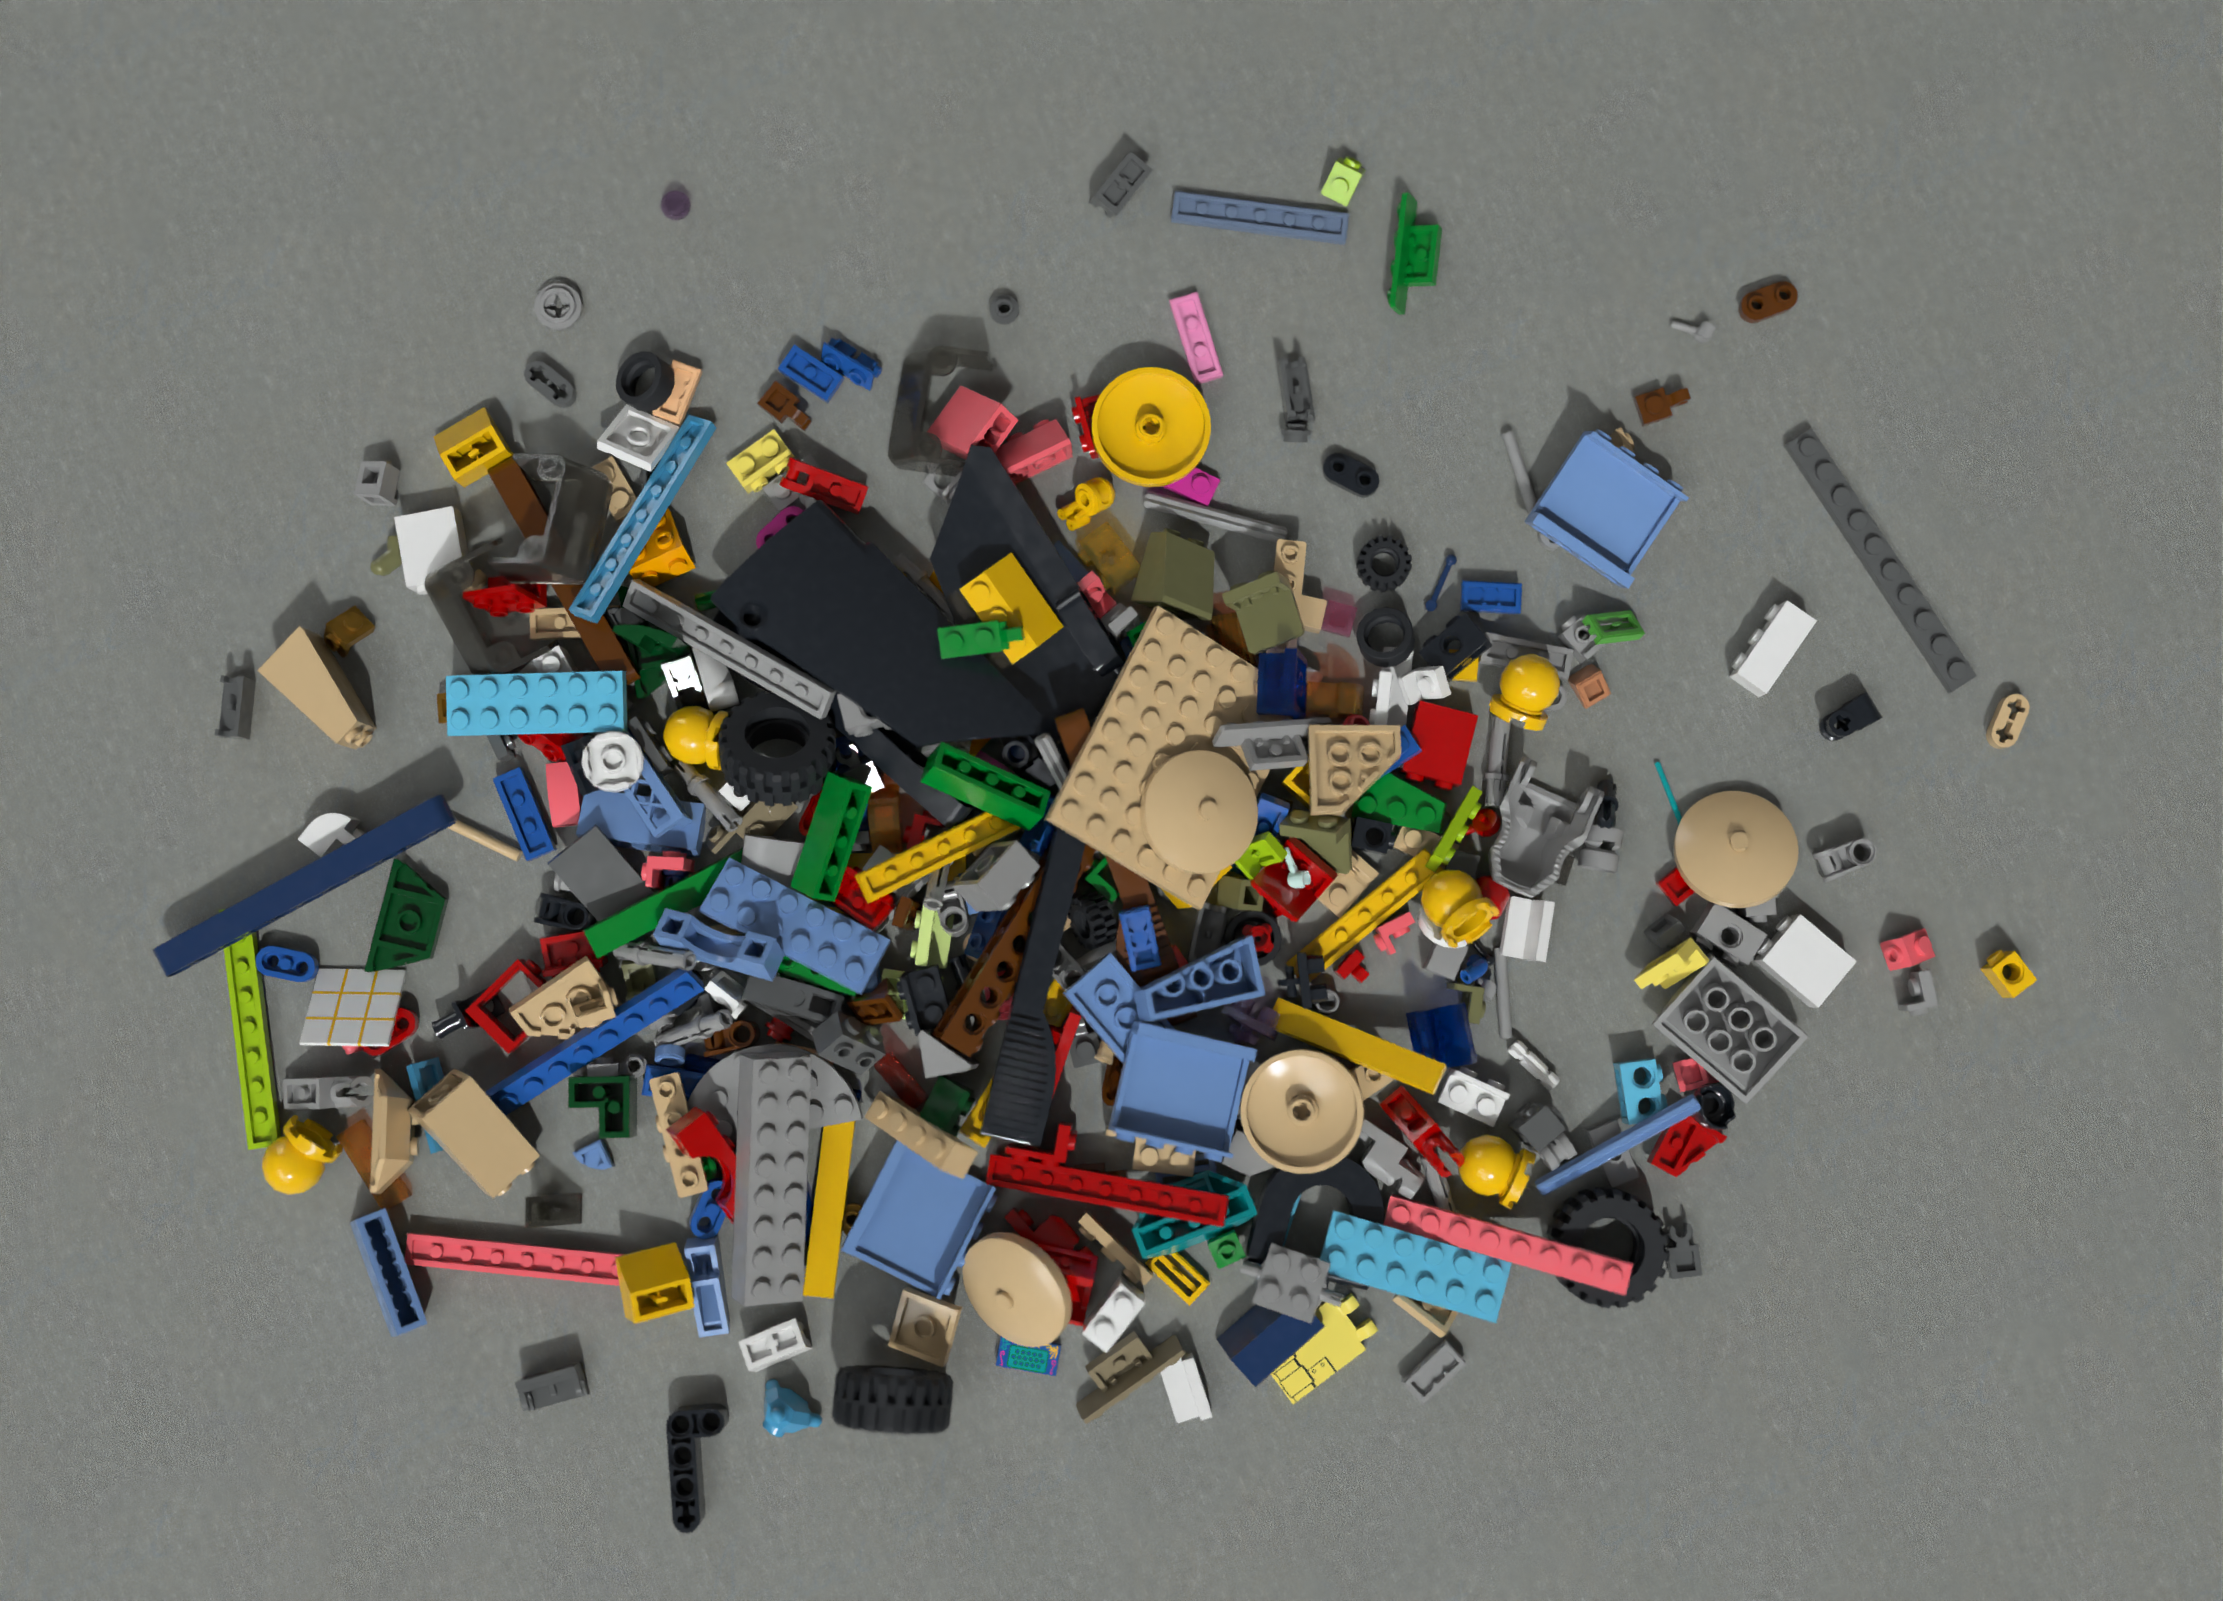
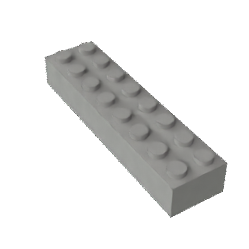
(771, 1177)

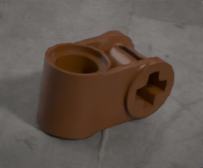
(728, 1039)

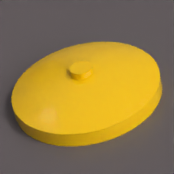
(1150, 427)

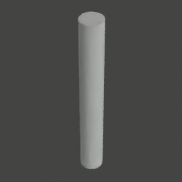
(1520, 470)
(1502, 995)

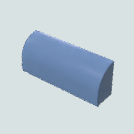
(626, 828)
(388, 1272)

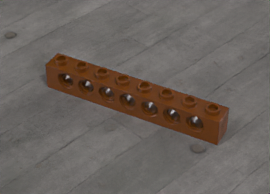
(984, 972)

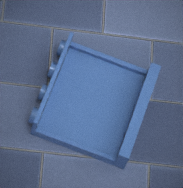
(1605, 507)
(1180, 1091)
(919, 1221)

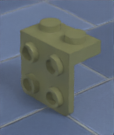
(1265, 611)
(1324, 835)

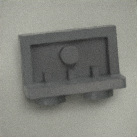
(658, 755)

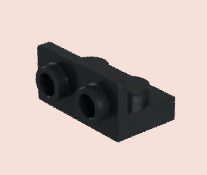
(924, 997)

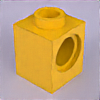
(2020, 977)

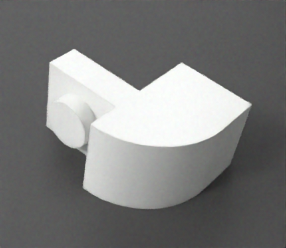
(330, 832)

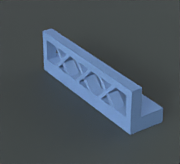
(665, 795)

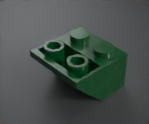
(947, 1104)

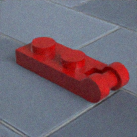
(825, 486)

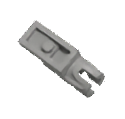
(325, 1092)
(1385, 1161)

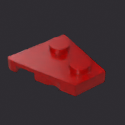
(1683, 1145)

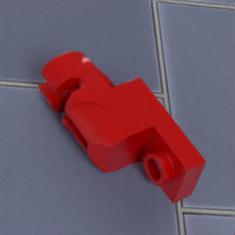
(1420, 1129)
(1052, 1231)

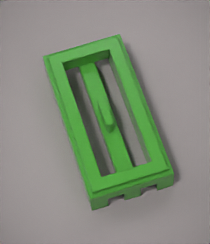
(1617, 630)

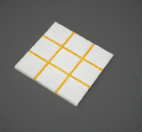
(353, 1007)

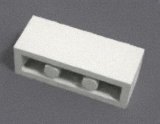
(1771, 648)

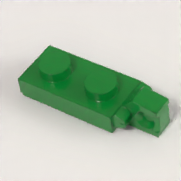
(977, 638)

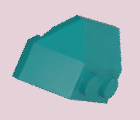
(1167, 1235)

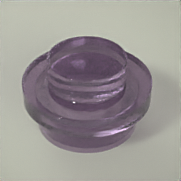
(675, 205)

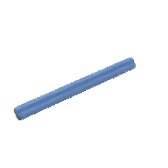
(1618, 1144)

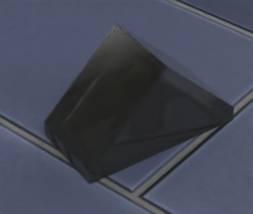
(553, 1209)

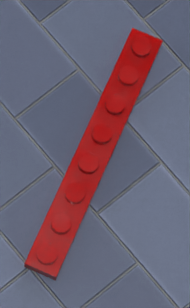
(1109, 1190)

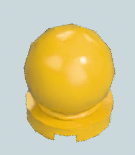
(1527, 688)
(694, 736)
(1457, 906)
(299, 1158)
(1495, 1169)

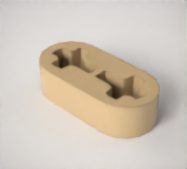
(2001, 718)

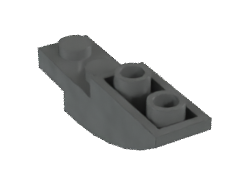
(795, 998)

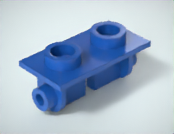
(839, 358)
(1040, 834)

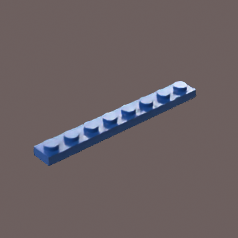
(595, 1041)

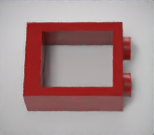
(488, 1021)

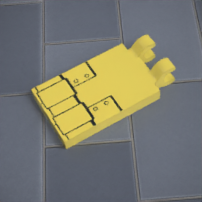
(1326, 1351)

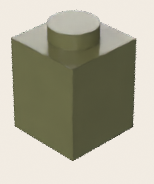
(1238, 894)

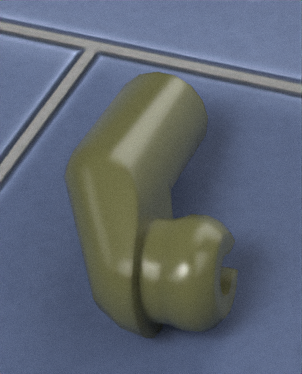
(388, 561)

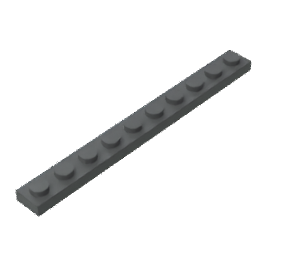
(1880, 561)

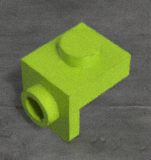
(1343, 180)
(1261, 852)

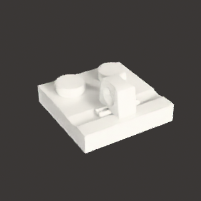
(637, 438)

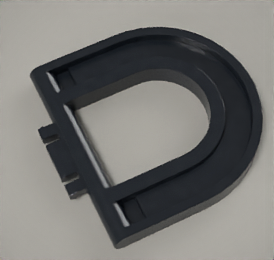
(1285, 1187)

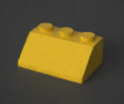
(1010, 596)

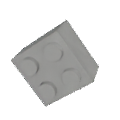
(997, 876)

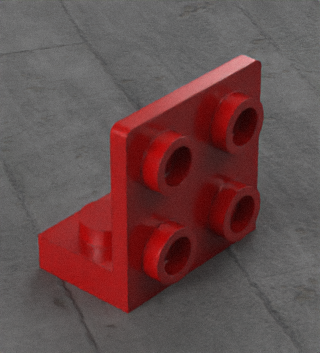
(507, 597)

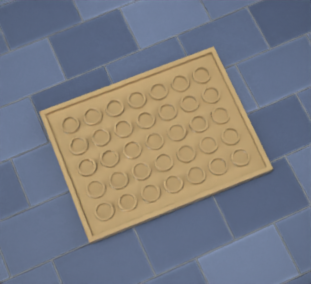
(1162, 704)

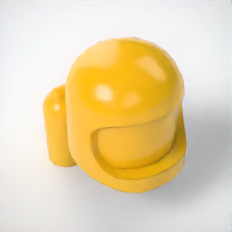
(1091, 498)

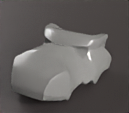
(1537, 832)

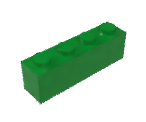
(985, 786)
(831, 836)

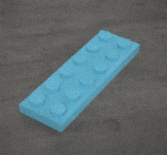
(536, 703)
(1415, 1266)

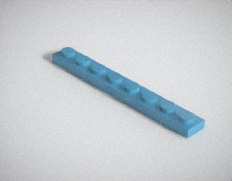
(642, 519)

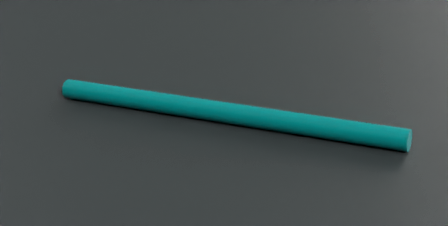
(1668, 791)

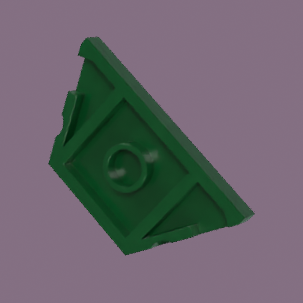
(648, 663)
(407, 921)

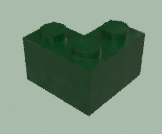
(615, 1099)

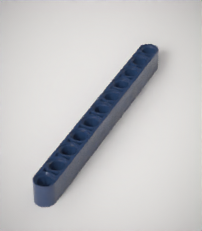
(305, 885)

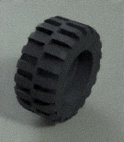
(771, 778)
(1647, 1236)
(892, 1399)

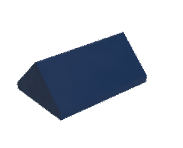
(1265, 1341)

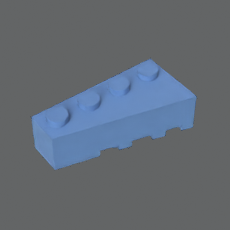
(1210, 981)

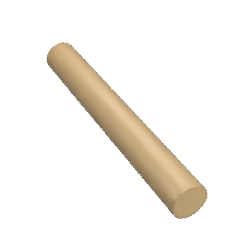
(486, 840)

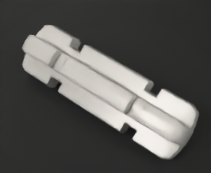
(1533, 1064)

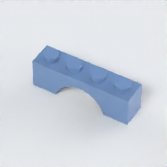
(746, 954)

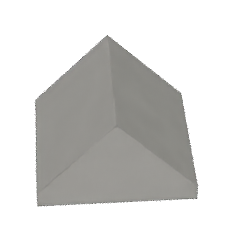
(941, 1058)

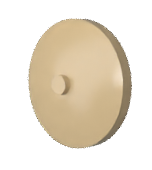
(1199, 812)
(1735, 849)
(1302, 1111)
(1017, 1289)

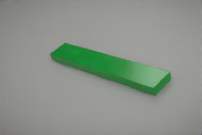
(646, 913)

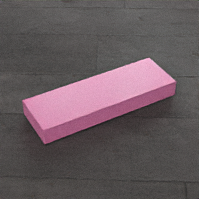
(1196, 338)

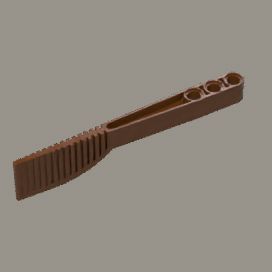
(1132, 887)

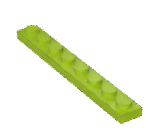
(252, 1043)

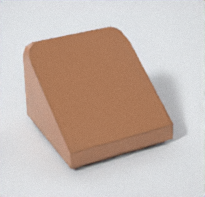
(1589, 685)

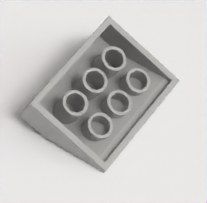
(1729, 1028)

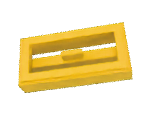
(1196, 1290)

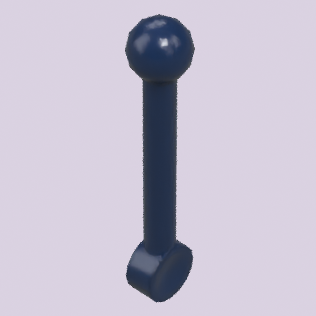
(1431, 604)

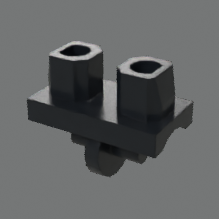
(573, 753)
(1310, 993)

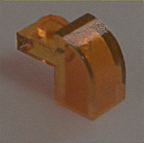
(1334, 699)
(885, 818)

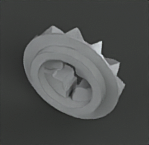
(548, 298)

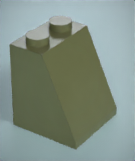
(1176, 576)

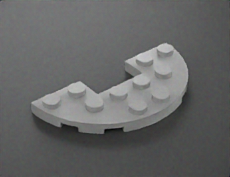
(830, 1095)

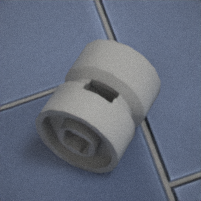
(1605, 858)

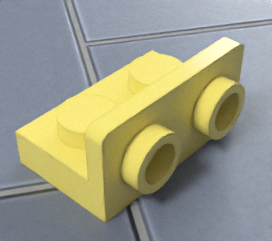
(761, 462)
(1673, 965)

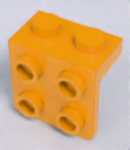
(663, 555)

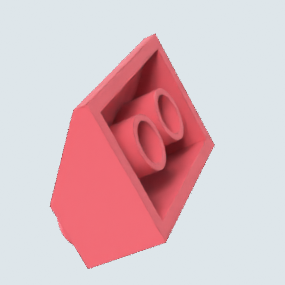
(1034, 451)

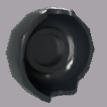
(1716, 1106)

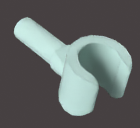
(1296, 878)

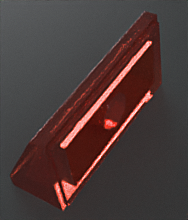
(901, 1080)

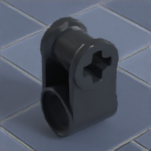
(1852, 717)
(560, 912)

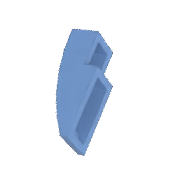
(707, 1286)

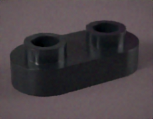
(1349, 477)

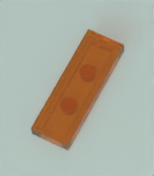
(358, 1147)

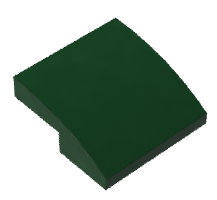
(648, 637)

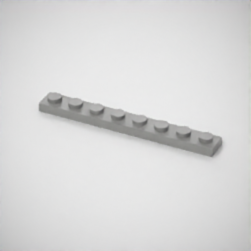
(729, 648)

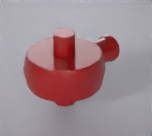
(1485, 823)

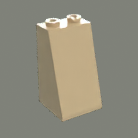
(319, 688)
(474, 1133)

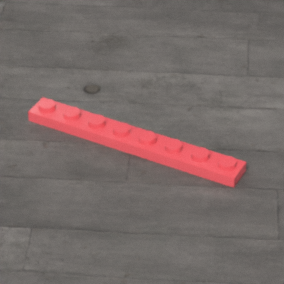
(1508, 1244)
(511, 1258)

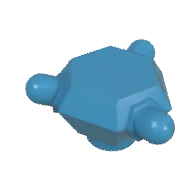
(786, 1411)

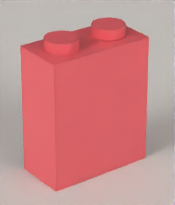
(972, 421)

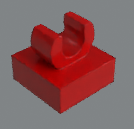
(1351, 966)

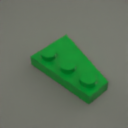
(1400, 804)

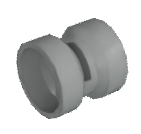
(1557, 1151)

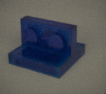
(1282, 684)
(1443, 1034)

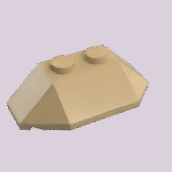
(392, 1133)

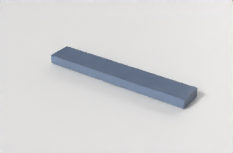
(1260, 217)

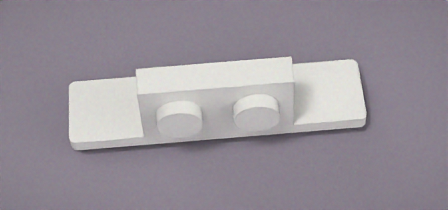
(1390, 700)

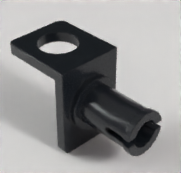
(460, 1018)

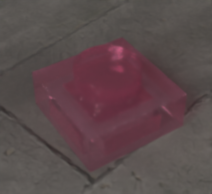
(1338, 618)

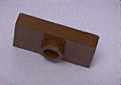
(905, 913)

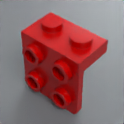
(1274, 886)
(1065, 1141)

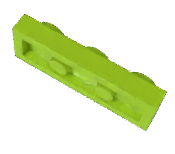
(1456, 829)

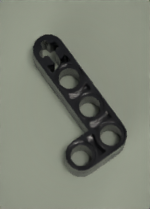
(690, 1468)

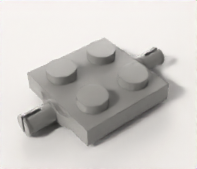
(1291, 1283)

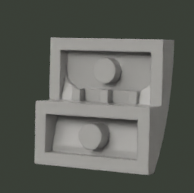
(772, 857)

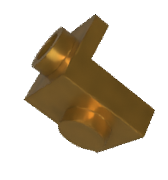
(347, 630)

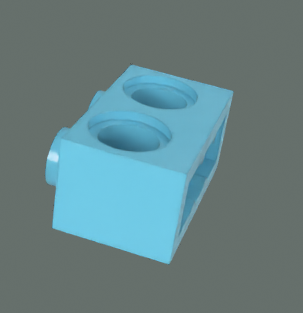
(1631, 1093)

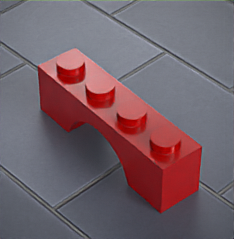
(698, 1137)

